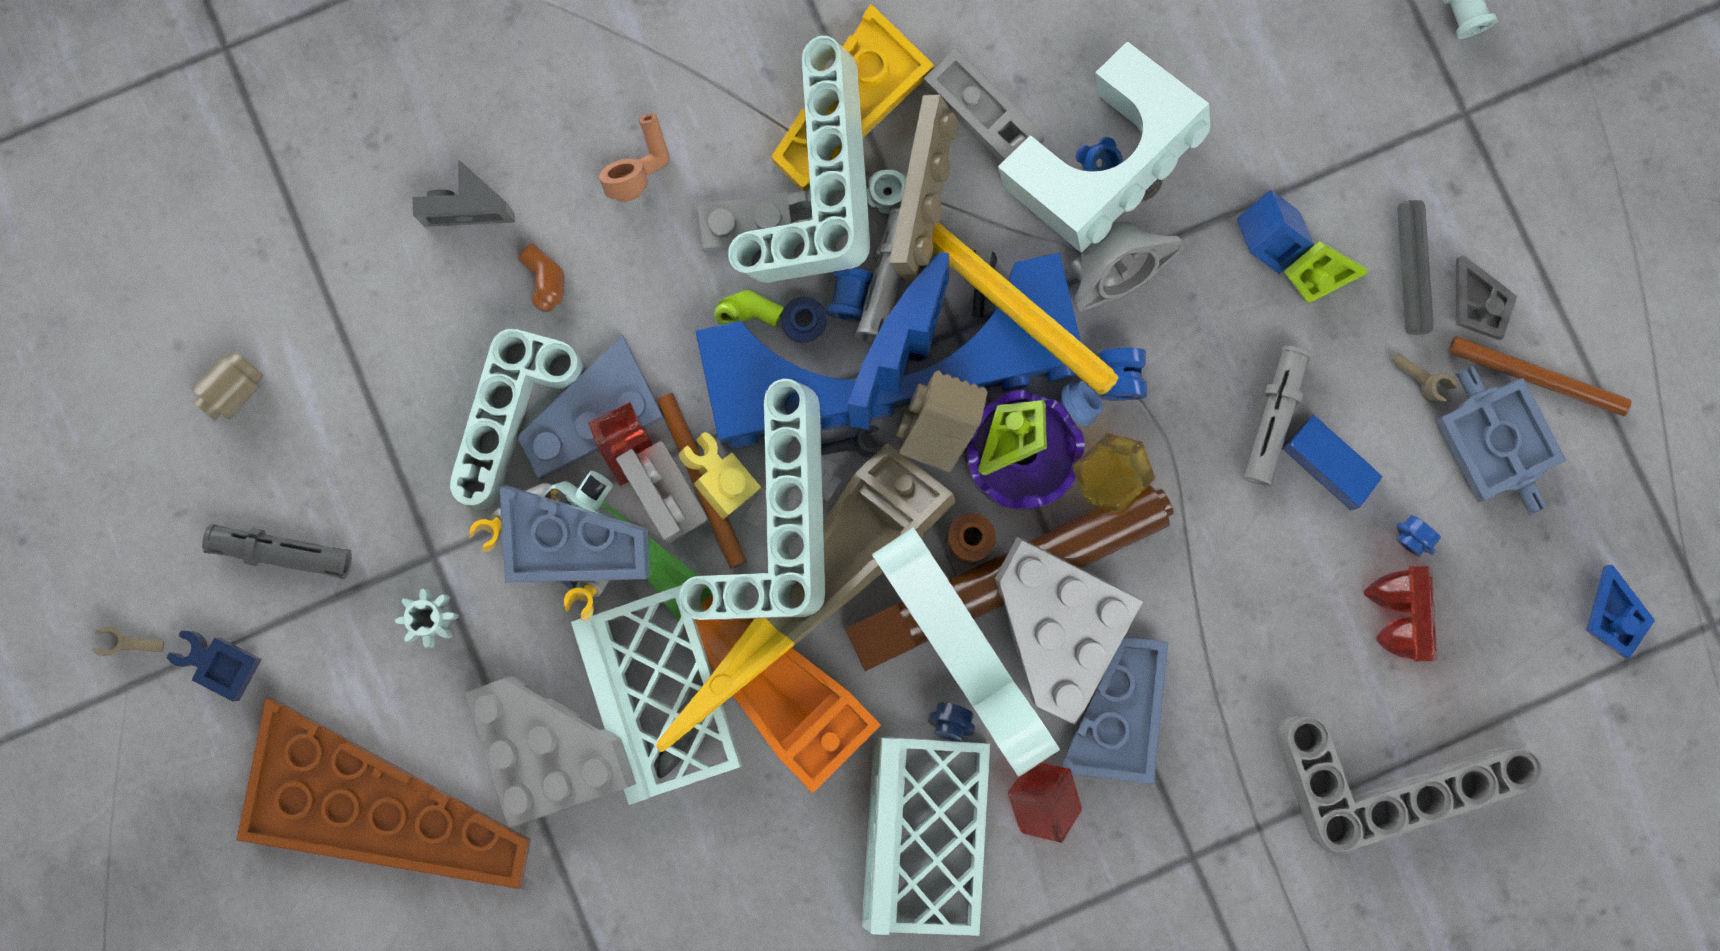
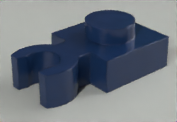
(220, 666)

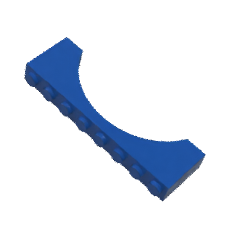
(1001, 353)

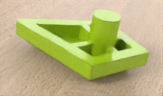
(1322, 272)
(1015, 434)

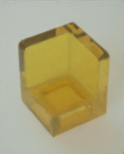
(1114, 472)

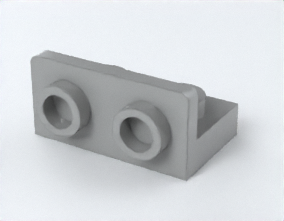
(663, 491)

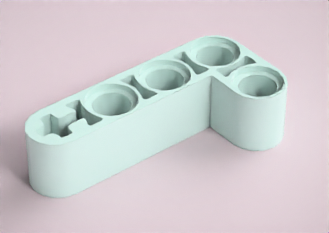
(507, 420)

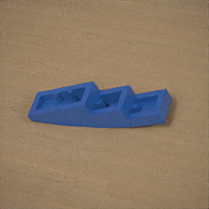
(904, 331)

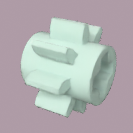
(413, 619)

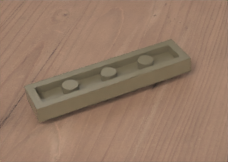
(923, 186)

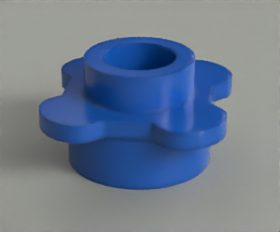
(1104, 150)

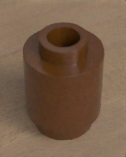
(960, 549)

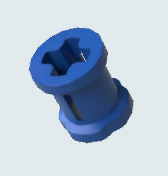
(849, 294)

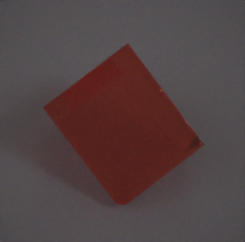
(617, 434)
(1045, 802)

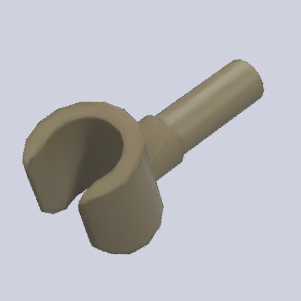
(1427, 381)
(127, 643)

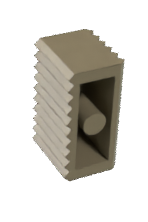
(940, 421)

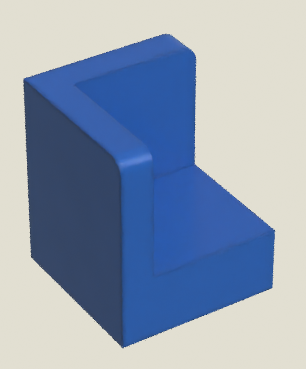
(1275, 232)

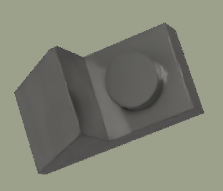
(473, 205)

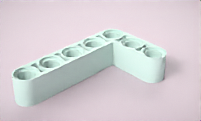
(826, 180)
(781, 522)
(965, 652)

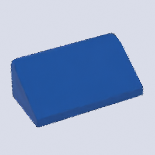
(1332, 463)

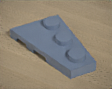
(562, 430)
(567, 543)
(1123, 717)

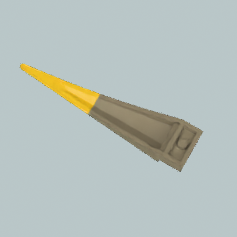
(873, 510)

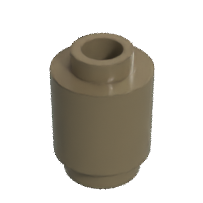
(226, 386)

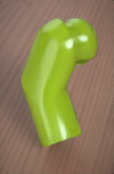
(745, 306)

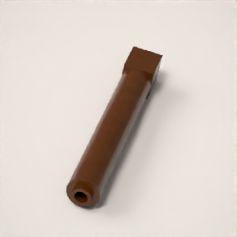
(1077, 542)

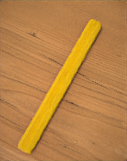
(1024, 312)

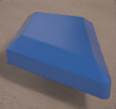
(1618, 614)

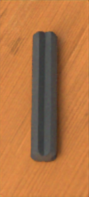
(1415, 267)

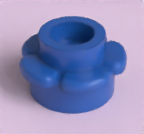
(1417, 536)

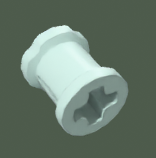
(1471, 17)

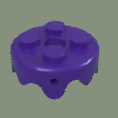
(1042, 480)

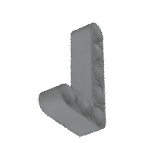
(1399, 796)

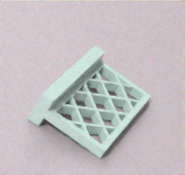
(617, 706)
(885, 834)

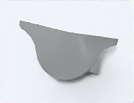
(1121, 263)

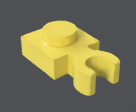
(725, 481)

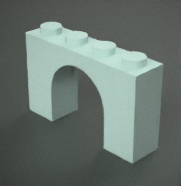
(1087, 203)

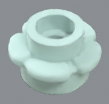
(880, 181)

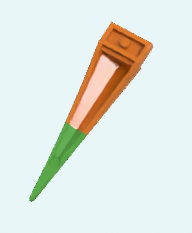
(792, 702)

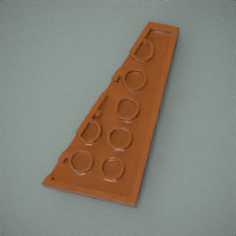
(344, 802)

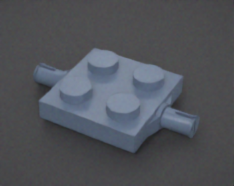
(1501, 440)

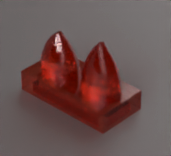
(1408, 592)

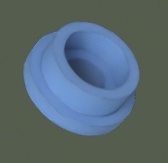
(1081, 403)

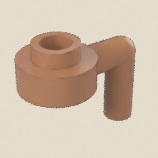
(628, 177)

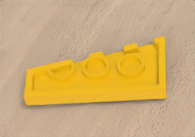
(886, 75)

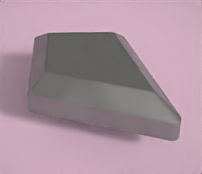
(1481, 300)

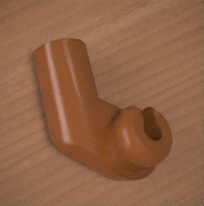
(548, 279)

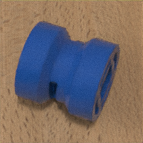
(1128, 366)

